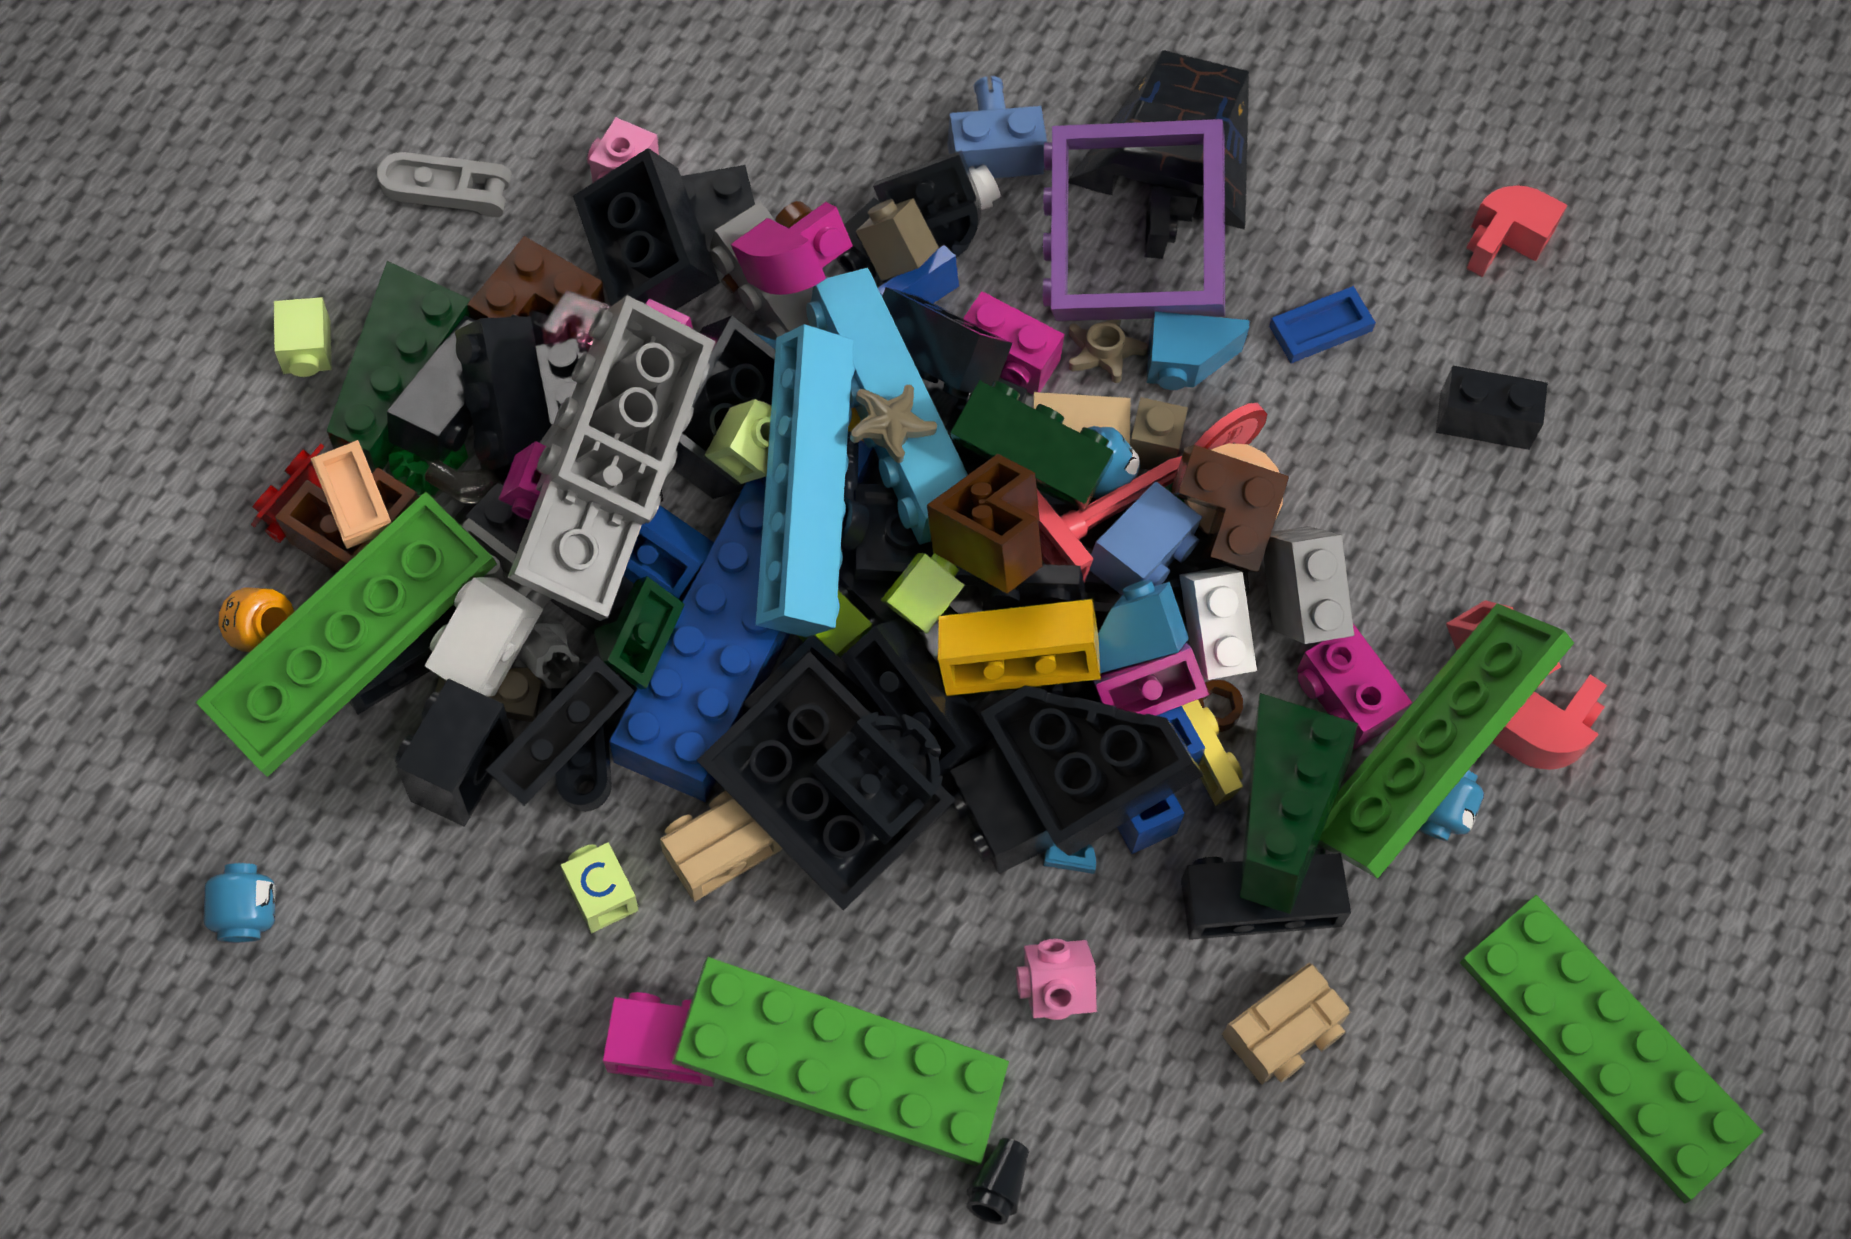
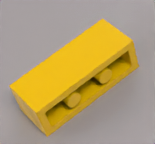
(1018, 647)

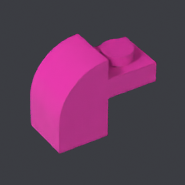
(792, 258)

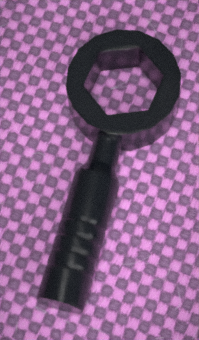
(857, 514)

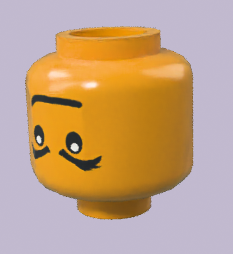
(251, 616)

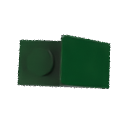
(640, 633)

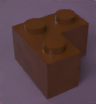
(531, 280)
(1244, 503)
(990, 524)
(312, 528)

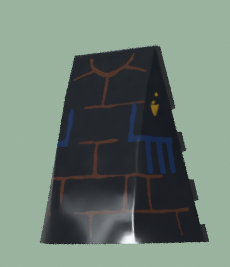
(1179, 90)

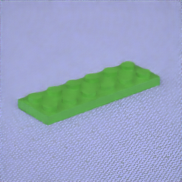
(345, 634)
(1441, 737)
(1611, 1049)
(841, 1062)

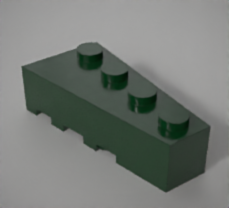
(398, 338)
(1292, 788)

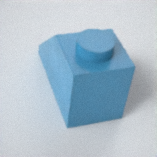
(1191, 347)
(1141, 627)

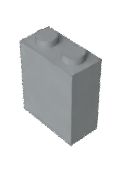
(1308, 585)

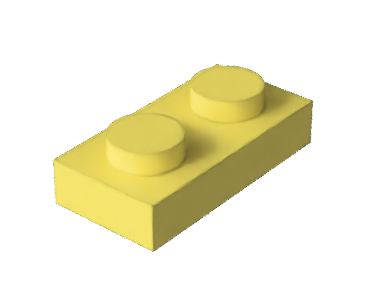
(1219, 768)

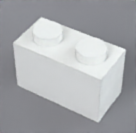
(1218, 622)
(483, 635)

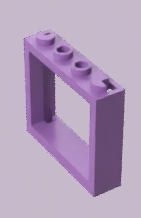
(1055, 201)

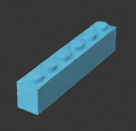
(855, 309)
(805, 482)

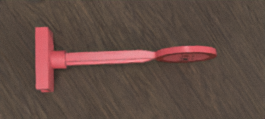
(1062, 533)

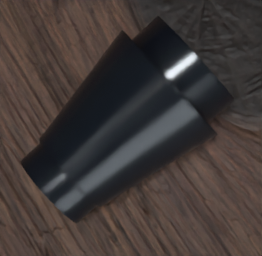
(998, 1184)

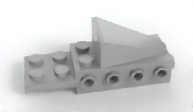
(610, 454)

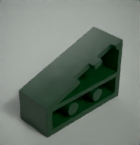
(1064, 461)

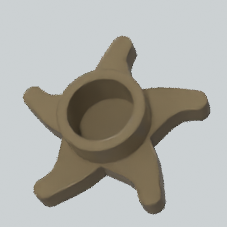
(1104, 347)
(891, 422)

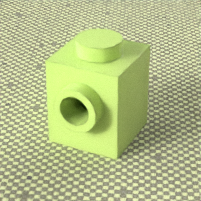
(743, 441)

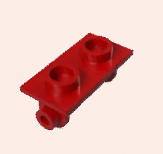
(273, 500)

